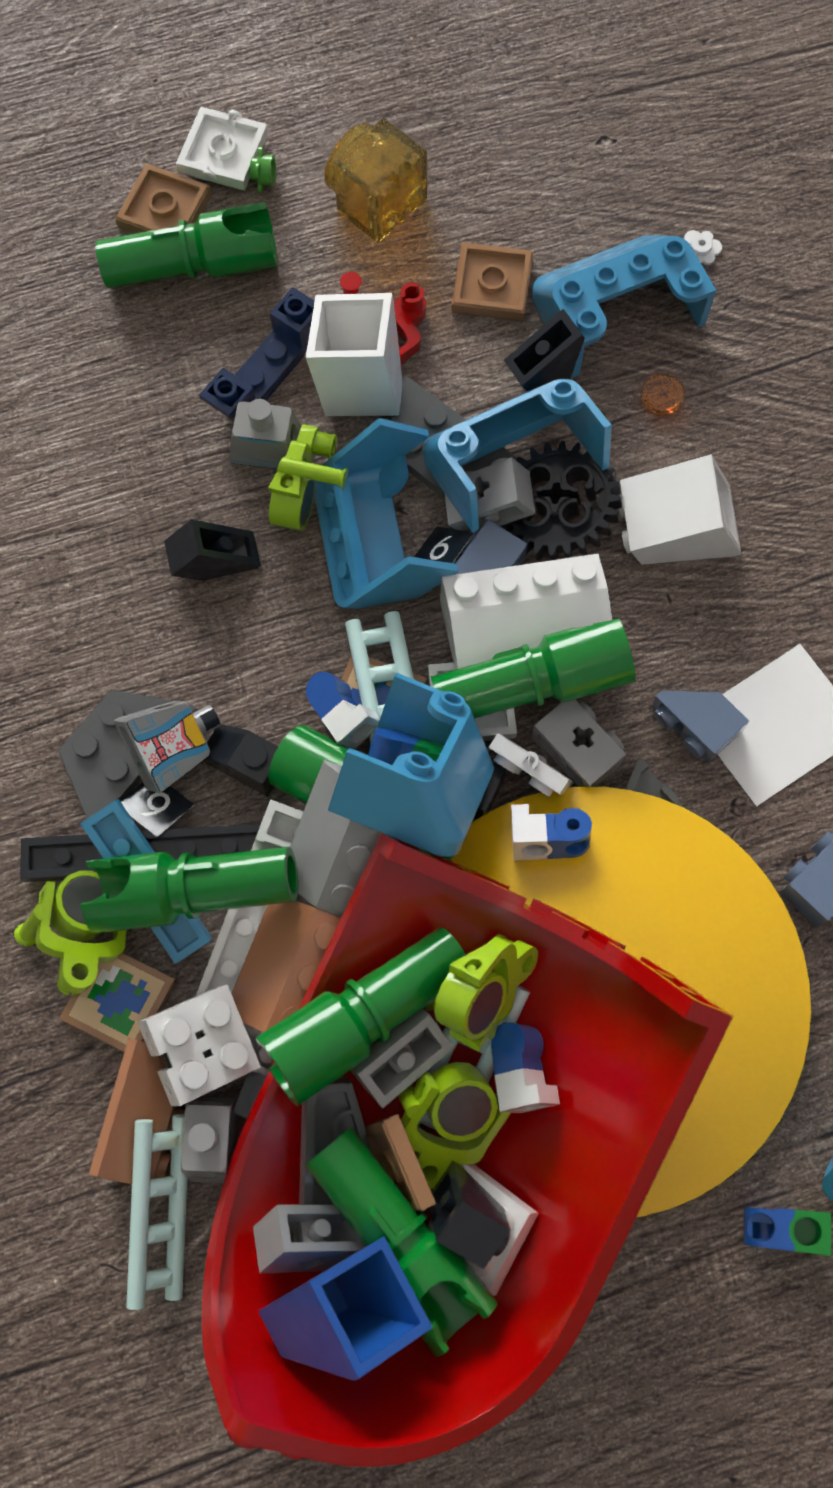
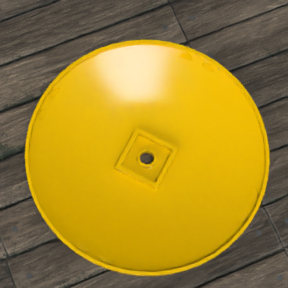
(710, 918)

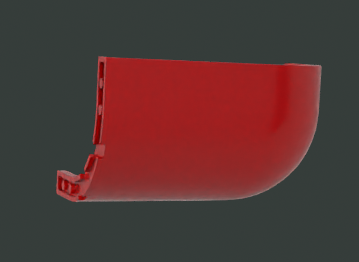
(626, 1065)

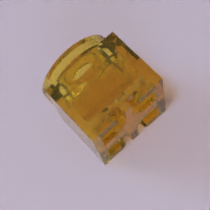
(377, 177)

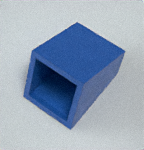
(348, 1315)

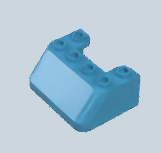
(617, 271)

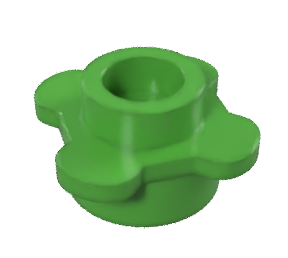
(263, 169)

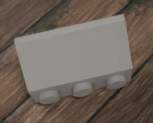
(329, 848)

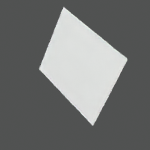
(787, 726)

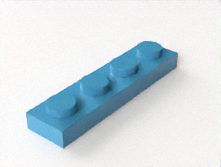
(118, 836)

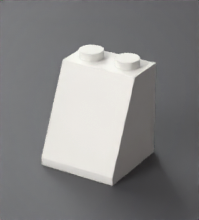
(355, 354)
(679, 513)

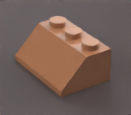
(282, 962)
(135, 1096)

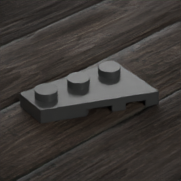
(323, 1121)

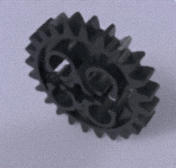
(562, 470)

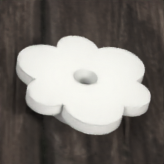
(704, 246)

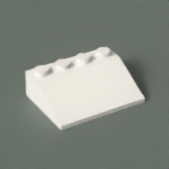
(520, 605)

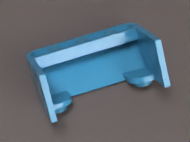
(505, 424)
(362, 525)
(418, 797)

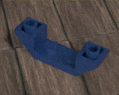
(270, 361)

